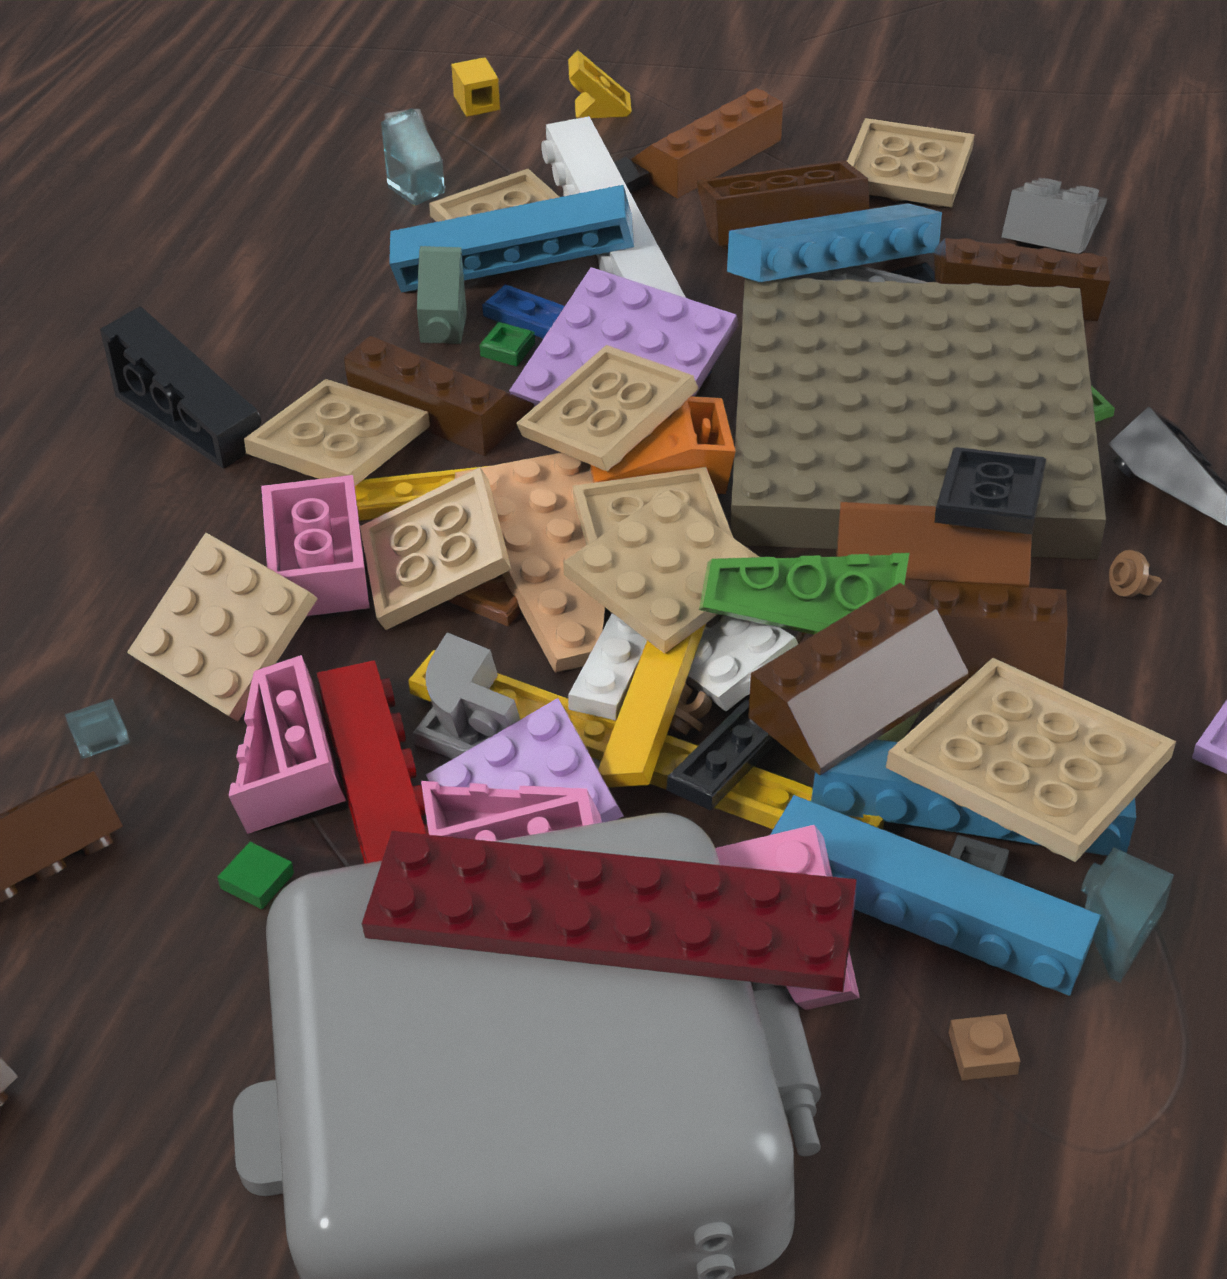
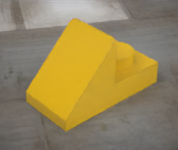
(599, 92)

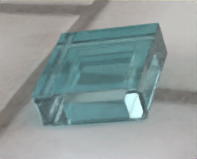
(97, 728)

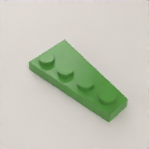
(798, 592)

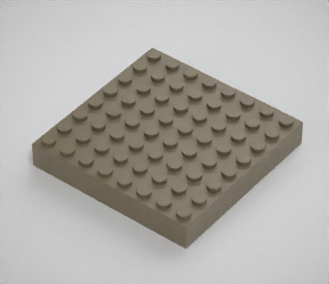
(877, 382)

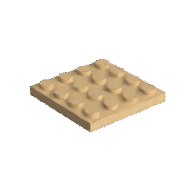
(1031, 757)

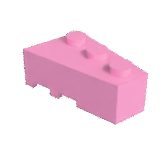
(286, 750)
(505, 813)
(795, 852)

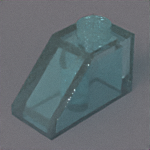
(411, 158)
(1130, 902)

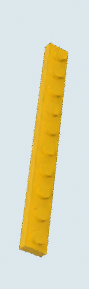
(756, 797)

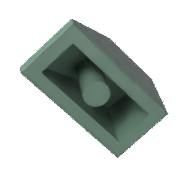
(441, 295)

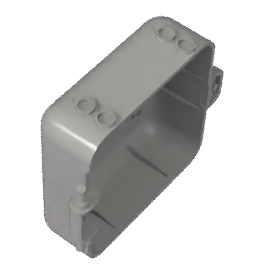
(520, 1105)

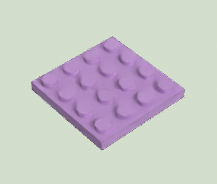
(629, 318)

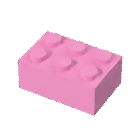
(317, 541)

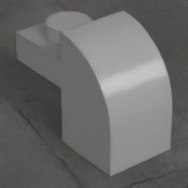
(460, 689)

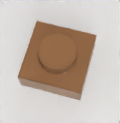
(984, 1047)

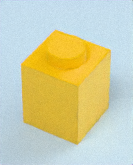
(475, 86)

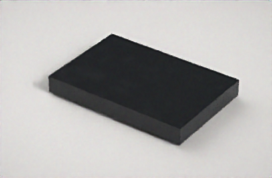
(991, 490)

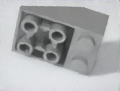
(1053, 216)

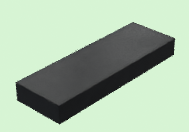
(721, 760)

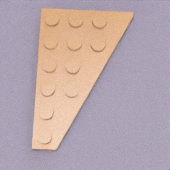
(539, 534)

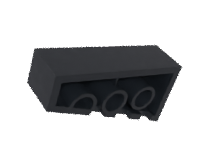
(176, 388)

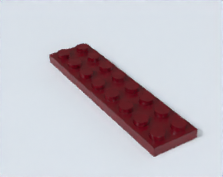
(614, 910)

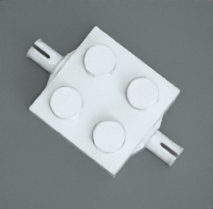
(731, 654)

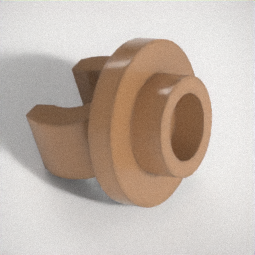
(1131, 575)
(687, 715)

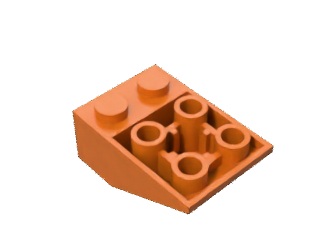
(687, 439)

